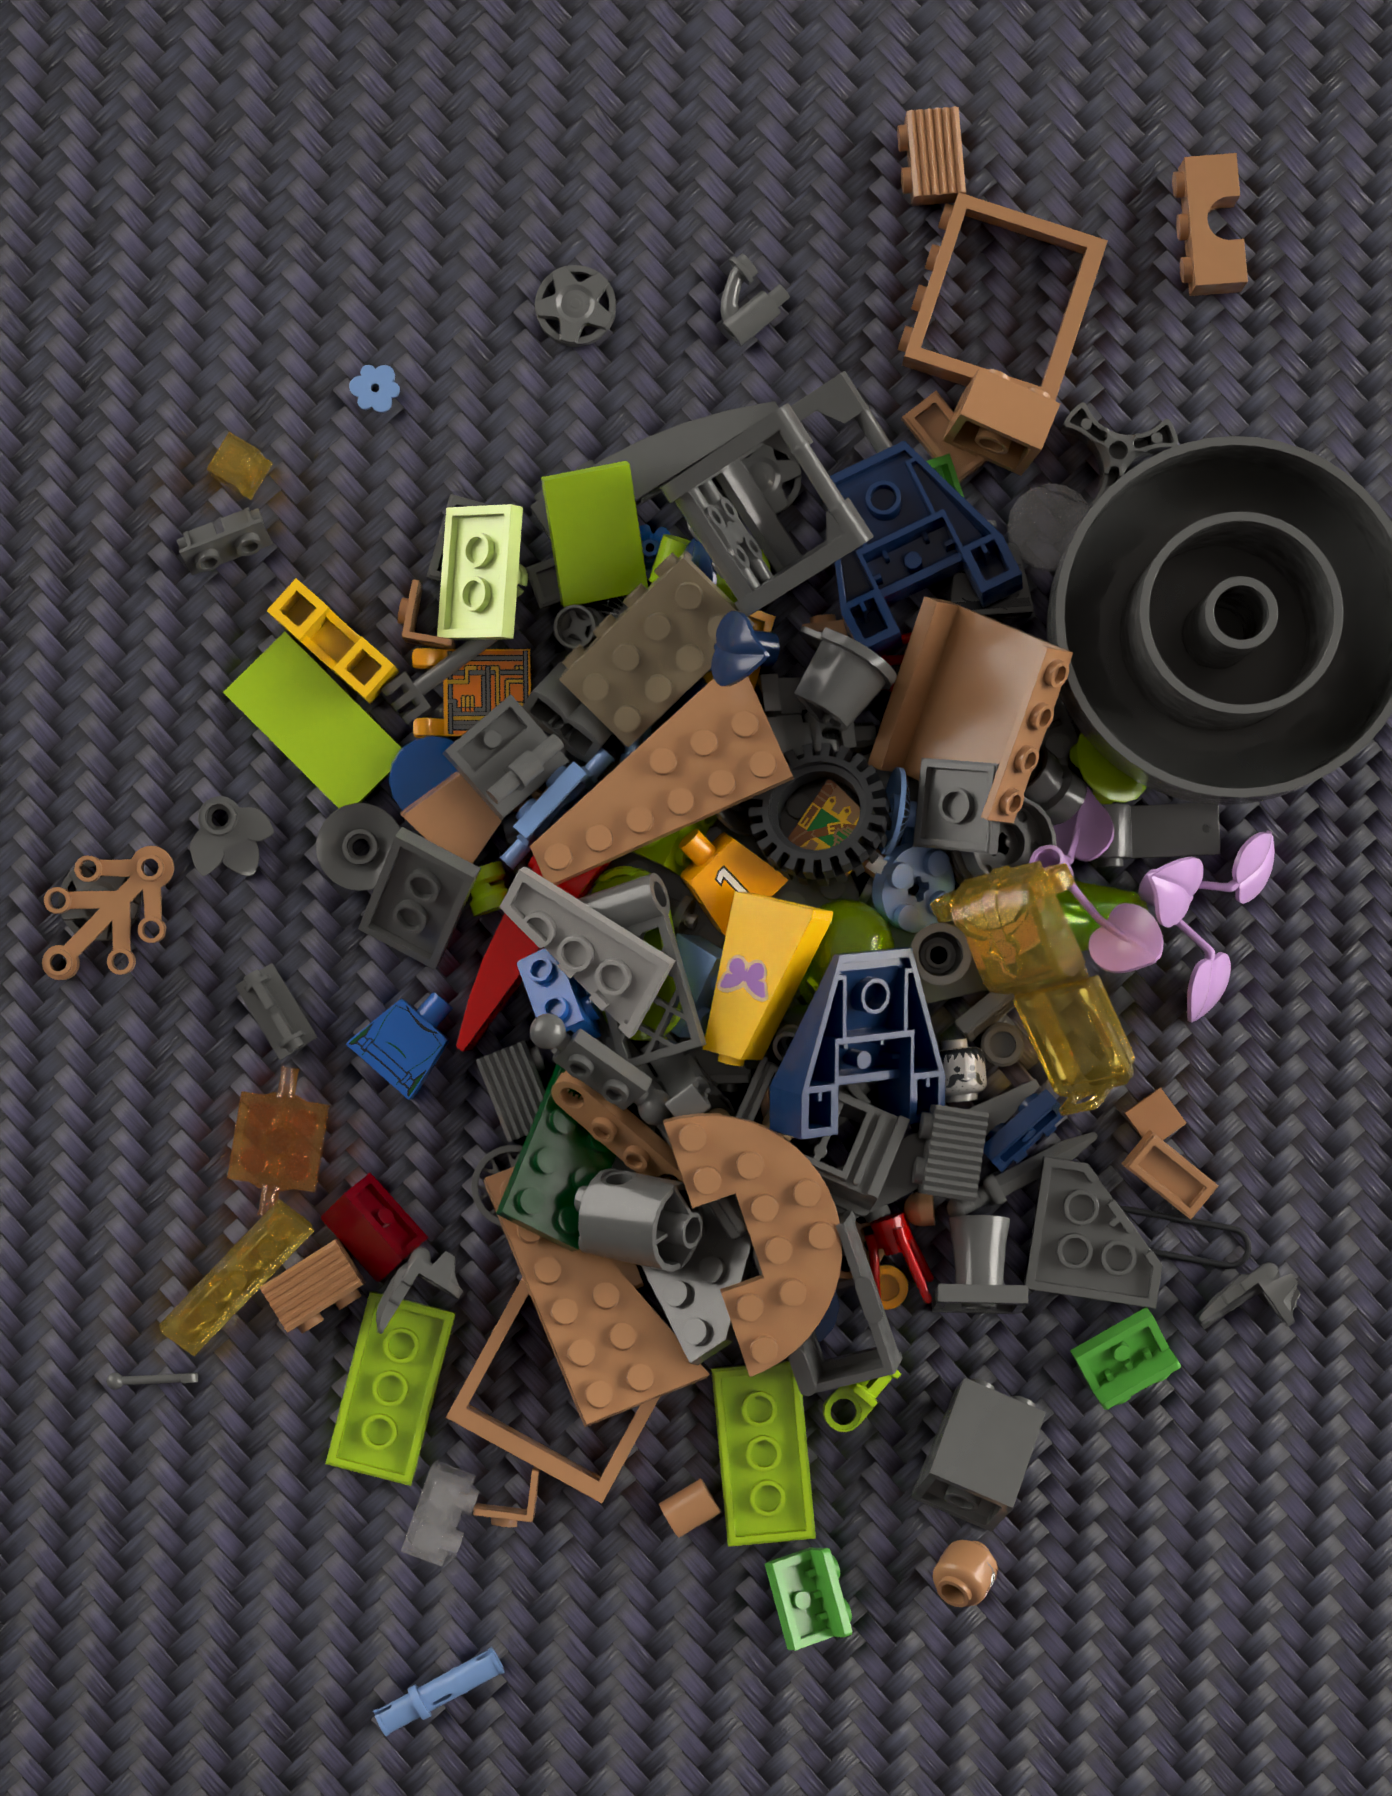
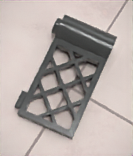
(640, 908)

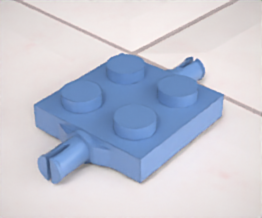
(564, 790)

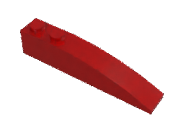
(499, 971)

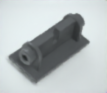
(206, 550)
(276, 1011)

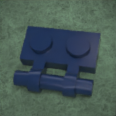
(1010, 1141)

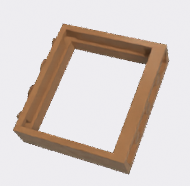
(938, 260)
(524, 1446)

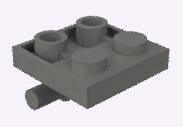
(506, 756)

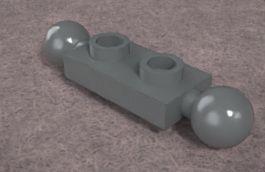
(600, 1068)

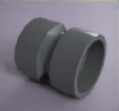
(1055, 787)

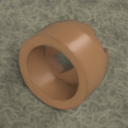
(920, 1209)

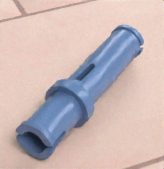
(435, 1693)

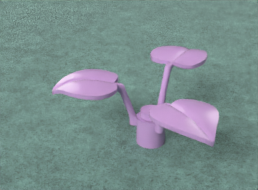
(1171, 892)
(1130, 934)

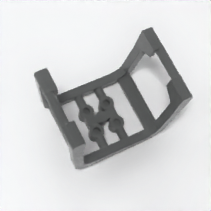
(716, 521)

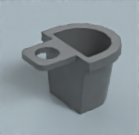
(841, 678)

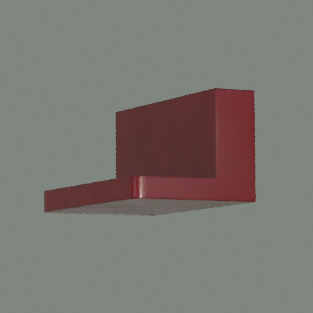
(373, 1227)

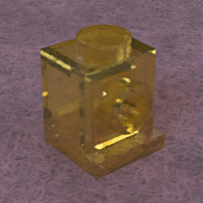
(239, 466)

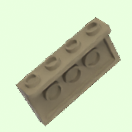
(649, 650)

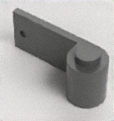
(1161, 832)

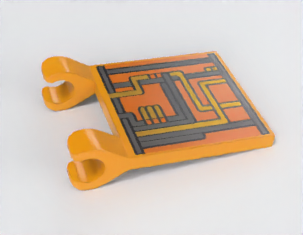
(474, 688)

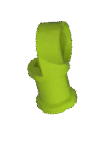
(861, 1396)

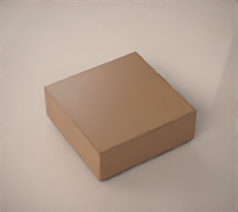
(1156, 1114)

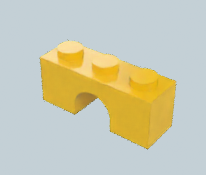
(332, 641)

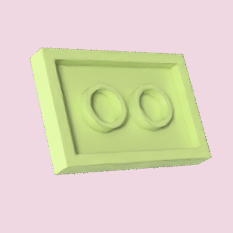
(481, 572)

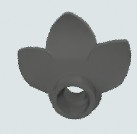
(234, 842)

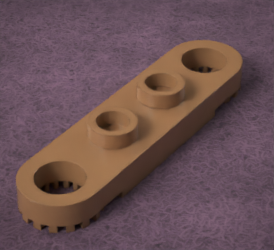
(616, 1129)

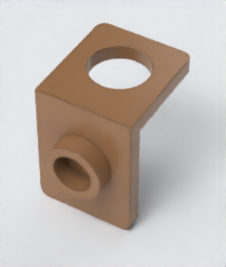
(408, 616)
(509, 1516)

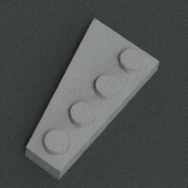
(601, 955)

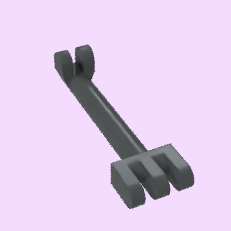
(415, 690)

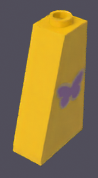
(759, 972)

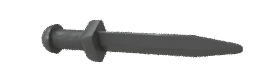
(996, 1188)

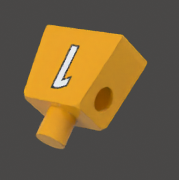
(721, 870)

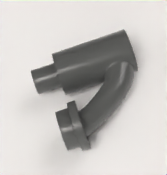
(754, 315)

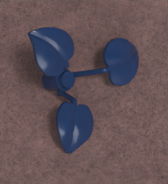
(737, 646)

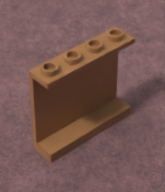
(972, 696)

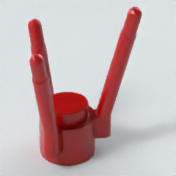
(895, 1236)

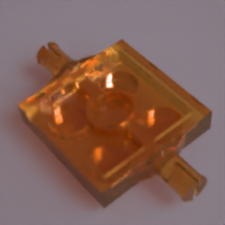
(278, 1140)

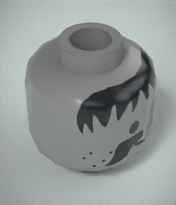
(963, 1070)

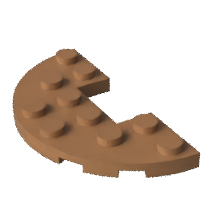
(787, 1221)

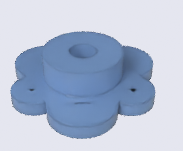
(370, 377)

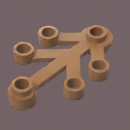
(113, 908)

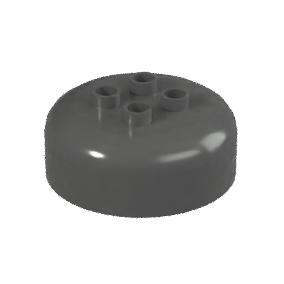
(1228, 620)

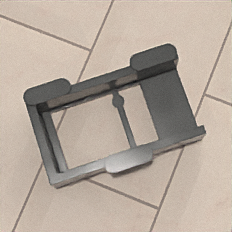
(871, 1154)
(808, 1363)

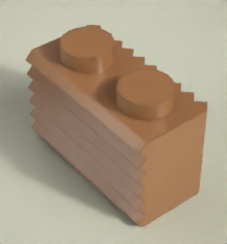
(933, 156)
(313, 1286)

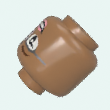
(965, 1573)

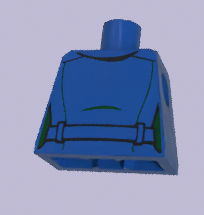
(404, 1043)

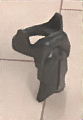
(439, 1275)
(1265, 1279)

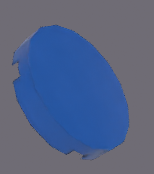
(419, 769)

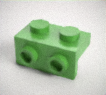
(1125, 1359)
(809, 1597)

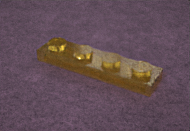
(236, 1277)

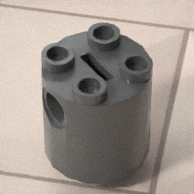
(638, 1219)

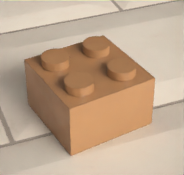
(1001, 420)

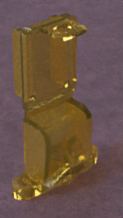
(1030, 951)

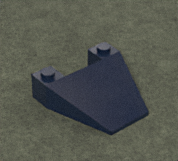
(919, 539)
(860, 1028)

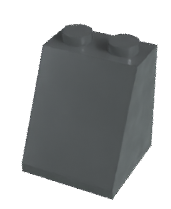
(979, 1454)

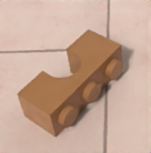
(1210, 262)

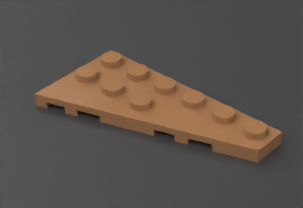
(689, 769)
(597, 1323)

